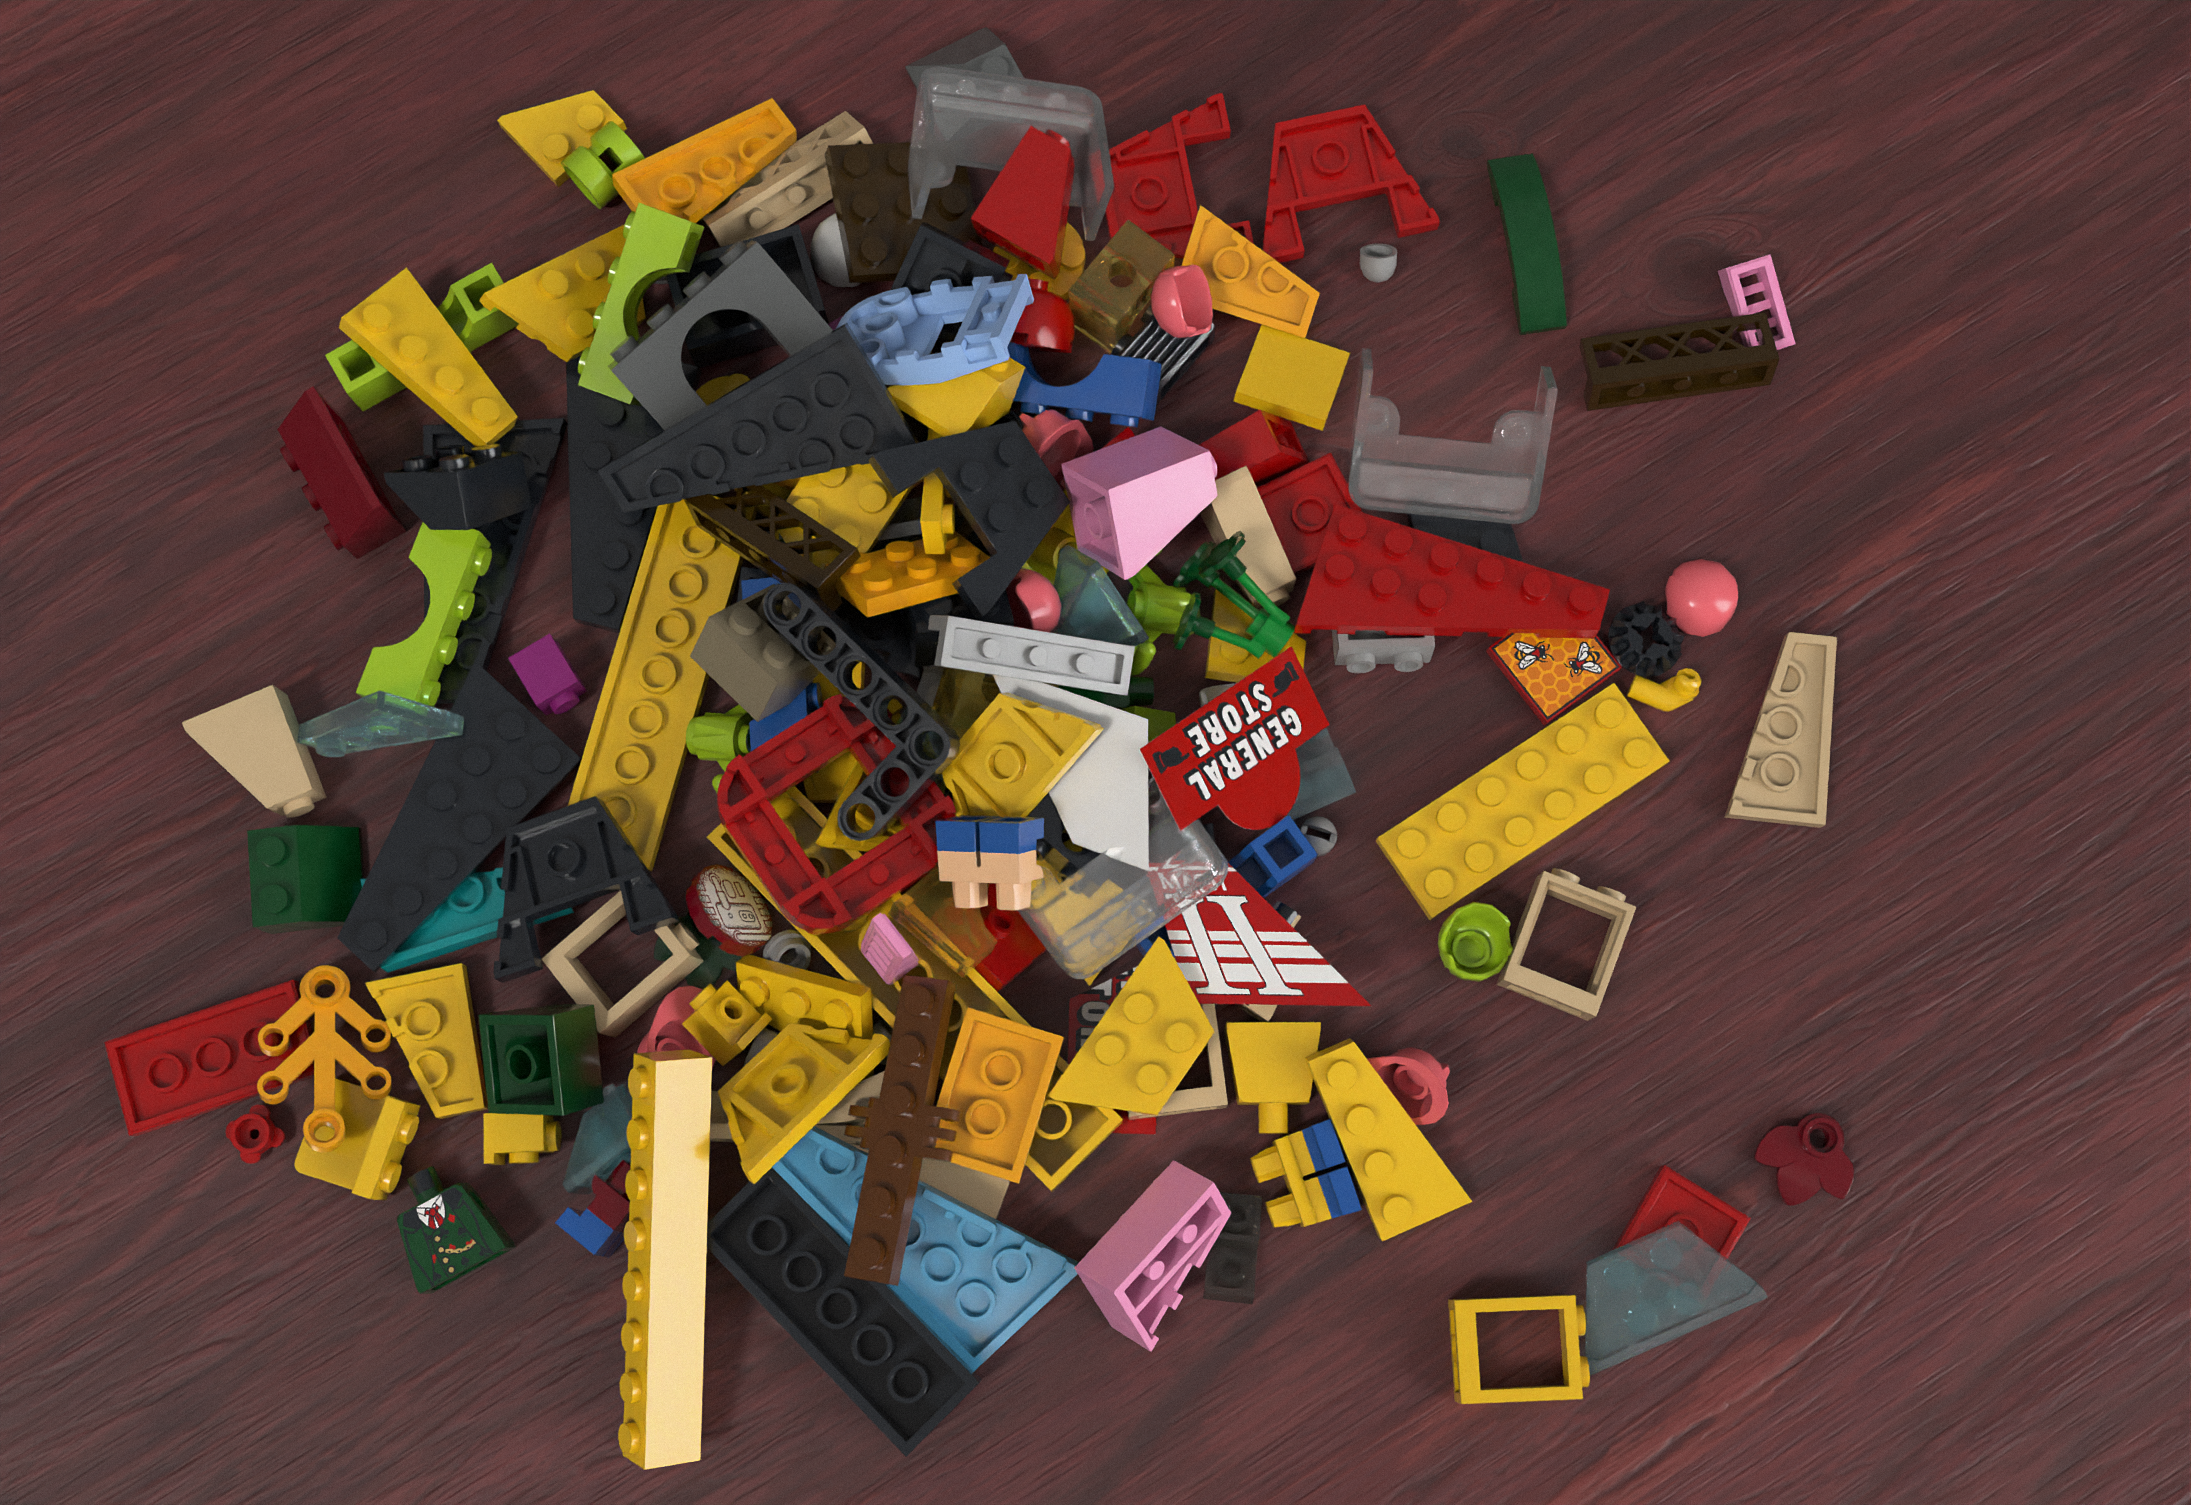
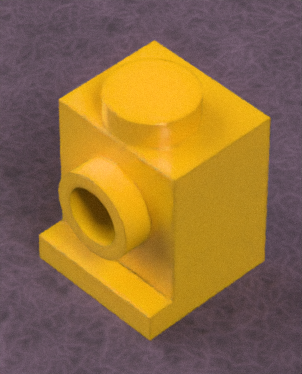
(724, 1021)
(519, 1137)

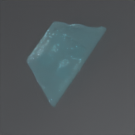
(1658, 1293)

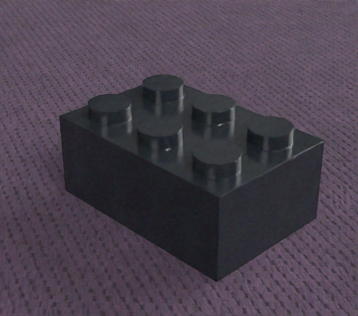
(732, 331)

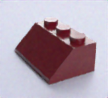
(337, 476)

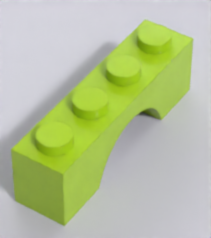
(653, 248)
(475, 325)
(451, 566)

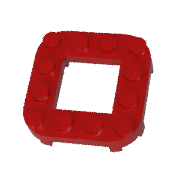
(774, 854)

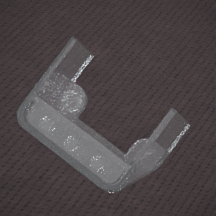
(982, 119)
(1449, 476)
(1117, 905)

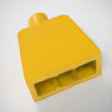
(1272, 1067)

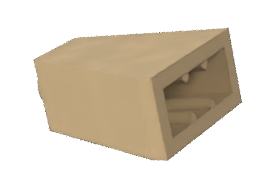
(1242, 509)
(260, 749)

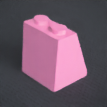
(1137, 497)

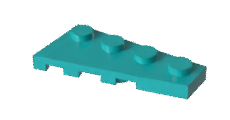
(462, 921)

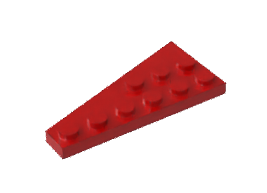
(1427, 585)

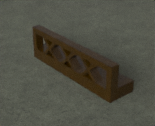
(1679, 376)
(765, 550)

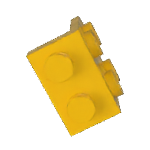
(372, 1143)

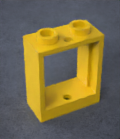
(1465, 1349)

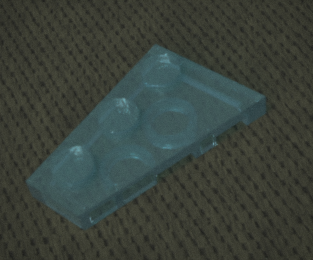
(377, 723)

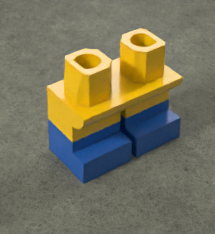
(1315, 1198)

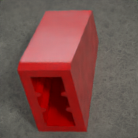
(1030, 202)
(1259, 442)

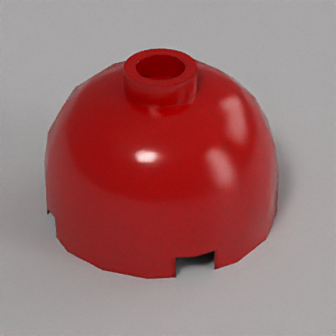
(1046, 322)

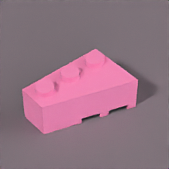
(1151, 1250)

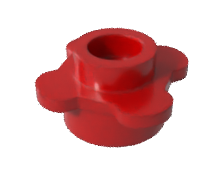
(240, 1134)

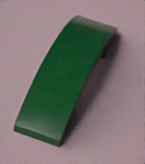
(1530, 243)

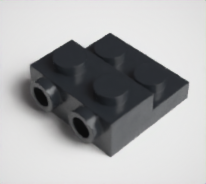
(942, 256)

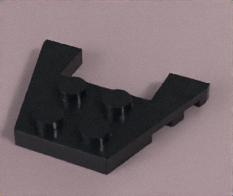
(997, 488)
(564, 863)

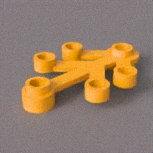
(323, 1049)

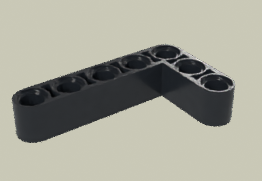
(873, 703)

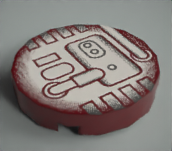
(729, 909)

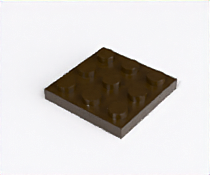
(876, 211)

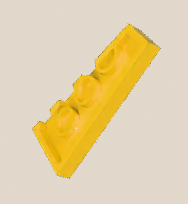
(1387, 1153)

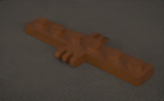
(901, 1130)

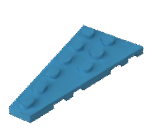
(959, 1266)

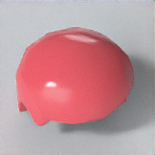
(1182, 301)
(1701, 597)
(1034, 601)

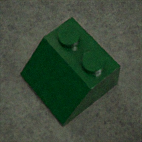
(304, 876)
(541, 1060)

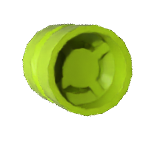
(591, 173)

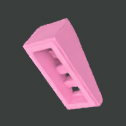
(1769, 285)
(887, 950)

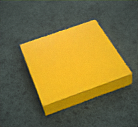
(1291, 377)

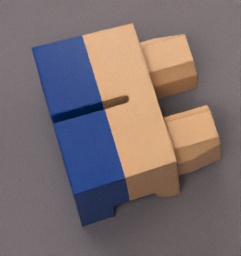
(989, 851)

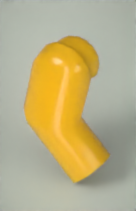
(1668, 694)

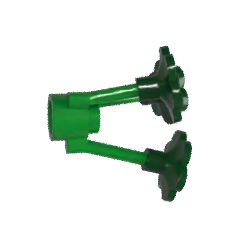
(1268, 627)

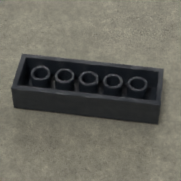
(847, 1325)

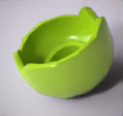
(1475, 941)

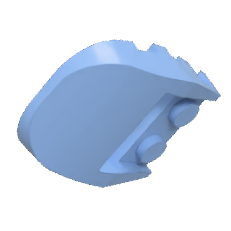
(902, 328)

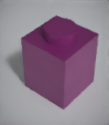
(548, 676)

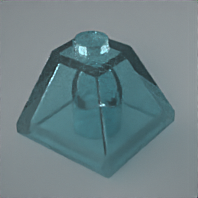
(1092, 603)
(600, 1140)

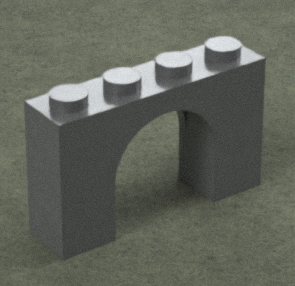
(745, 283)

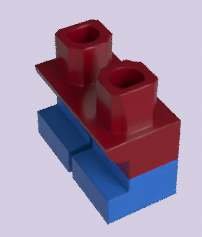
(603, 1222)

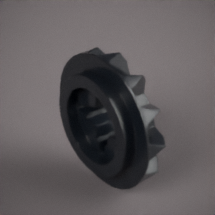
(1627, 644)

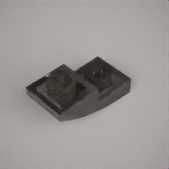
(1233, 1257)

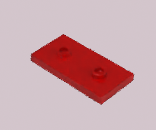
(202, 1059)

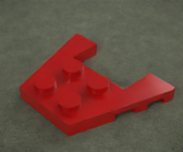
(1332, 162)
(1155, 179)

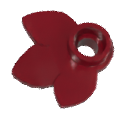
(1802, 1165)

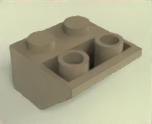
(754, 658)

